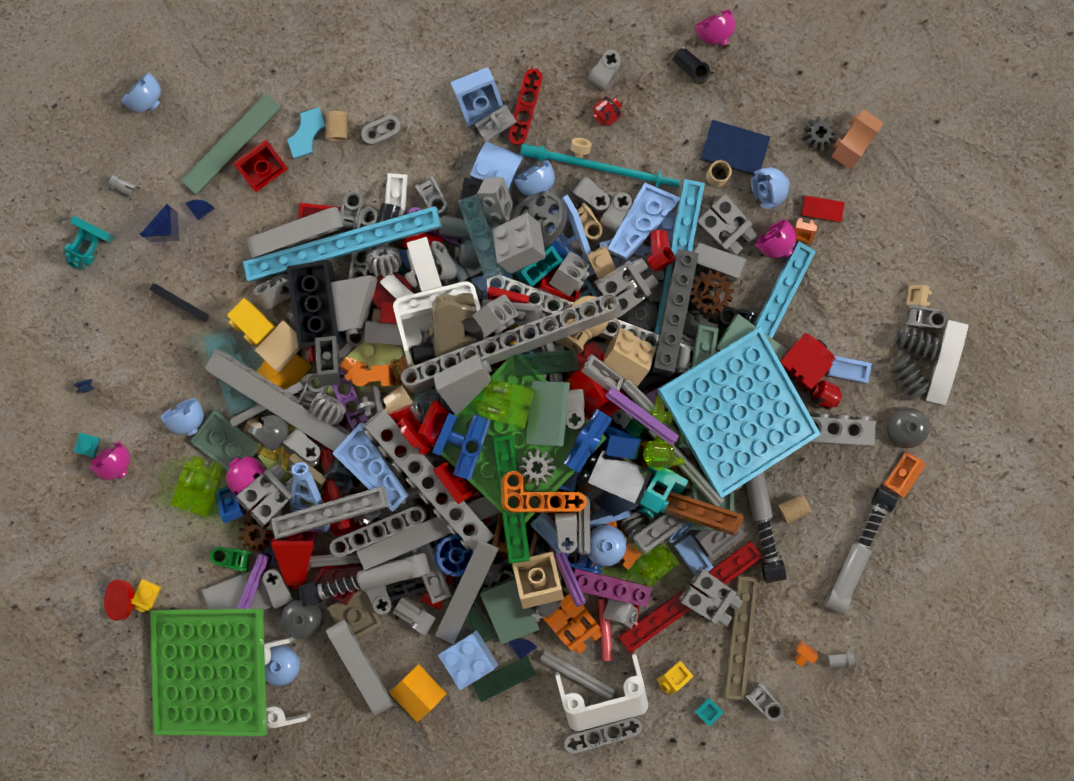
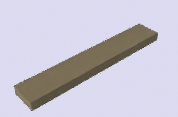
(741, 639)

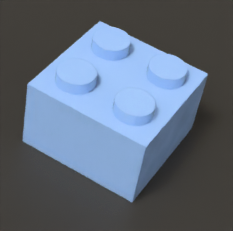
(468, 660)

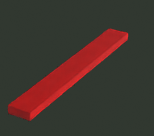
(674, 609)

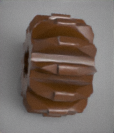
(258, 541)

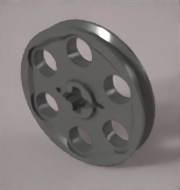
(544, 212)

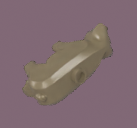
(447, 324)

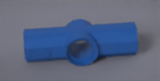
(587, 440)
(467, 461)

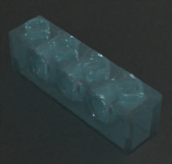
(222, 340)

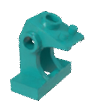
(89, 232)
(654, 502)

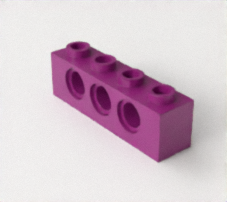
(612, 587)

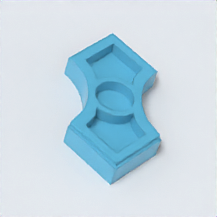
(311, 124)

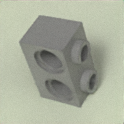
(496, 200)
(570, 274)
(496, 315)

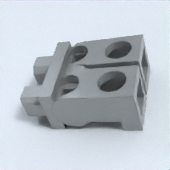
(725, 224)
(628, 284)
(270, 488)
(717, 600)

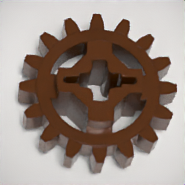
(719, 288)

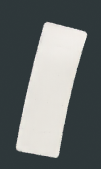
(395, 287)

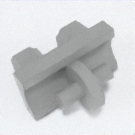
(495, 123)
(372, 402)

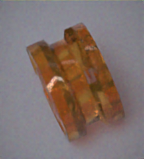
(398, 367)

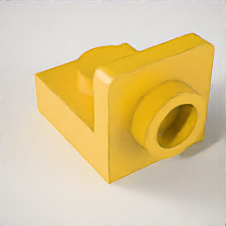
(145, 595)
(674, 678)

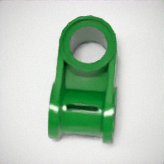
(232, 558)

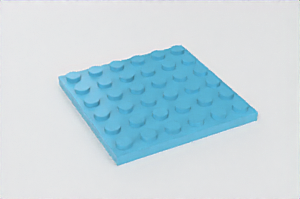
(739, 412)

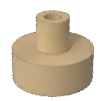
(580, 147)

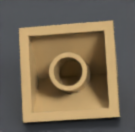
(279, 346)

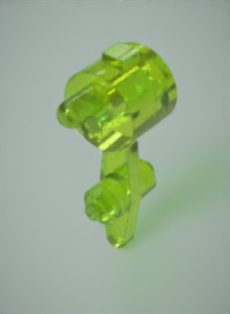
(659, 452)

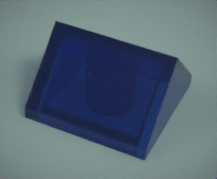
(163, 226)

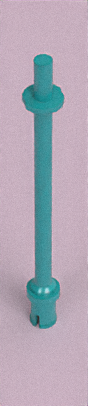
(542, 153)

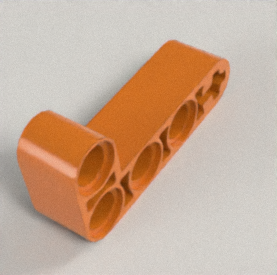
(542, 497)

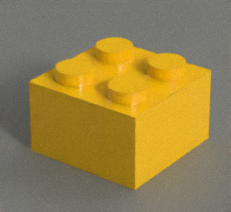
(251, 321)

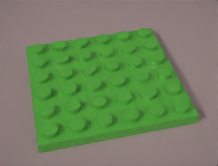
(485, 472)
(208, 672)

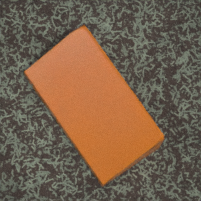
(905, 474)

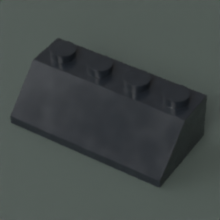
(313, 302)

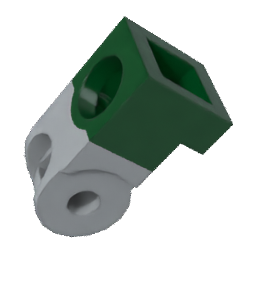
(630, 424)

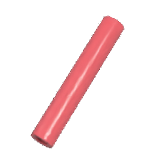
(605, 631)

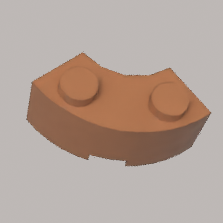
(859, 136)

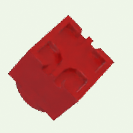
(807, 361)

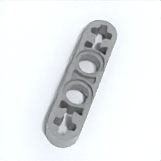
(603, 737)

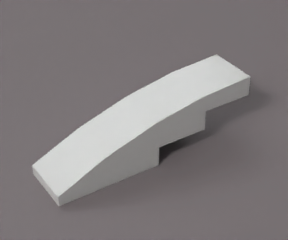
(424, 264)
(946, 362)

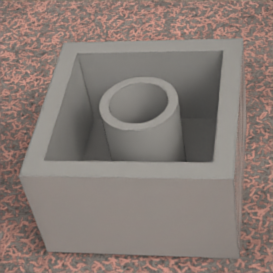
(518, 243)

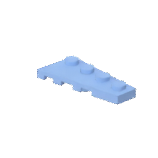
(643, 217)
(369, 465)

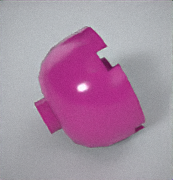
(716, 28)
(778, 240)
(111, 462)
(243, 473)

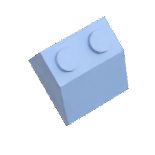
(477, 95)
(496, 162)

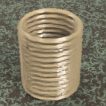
(336, 125)
(720, 164)
(794, 509)

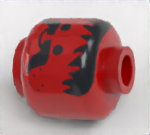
(607, 111)
(826, 395)

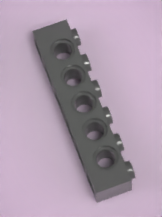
(674, 313)

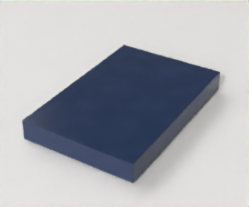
(736, 146)

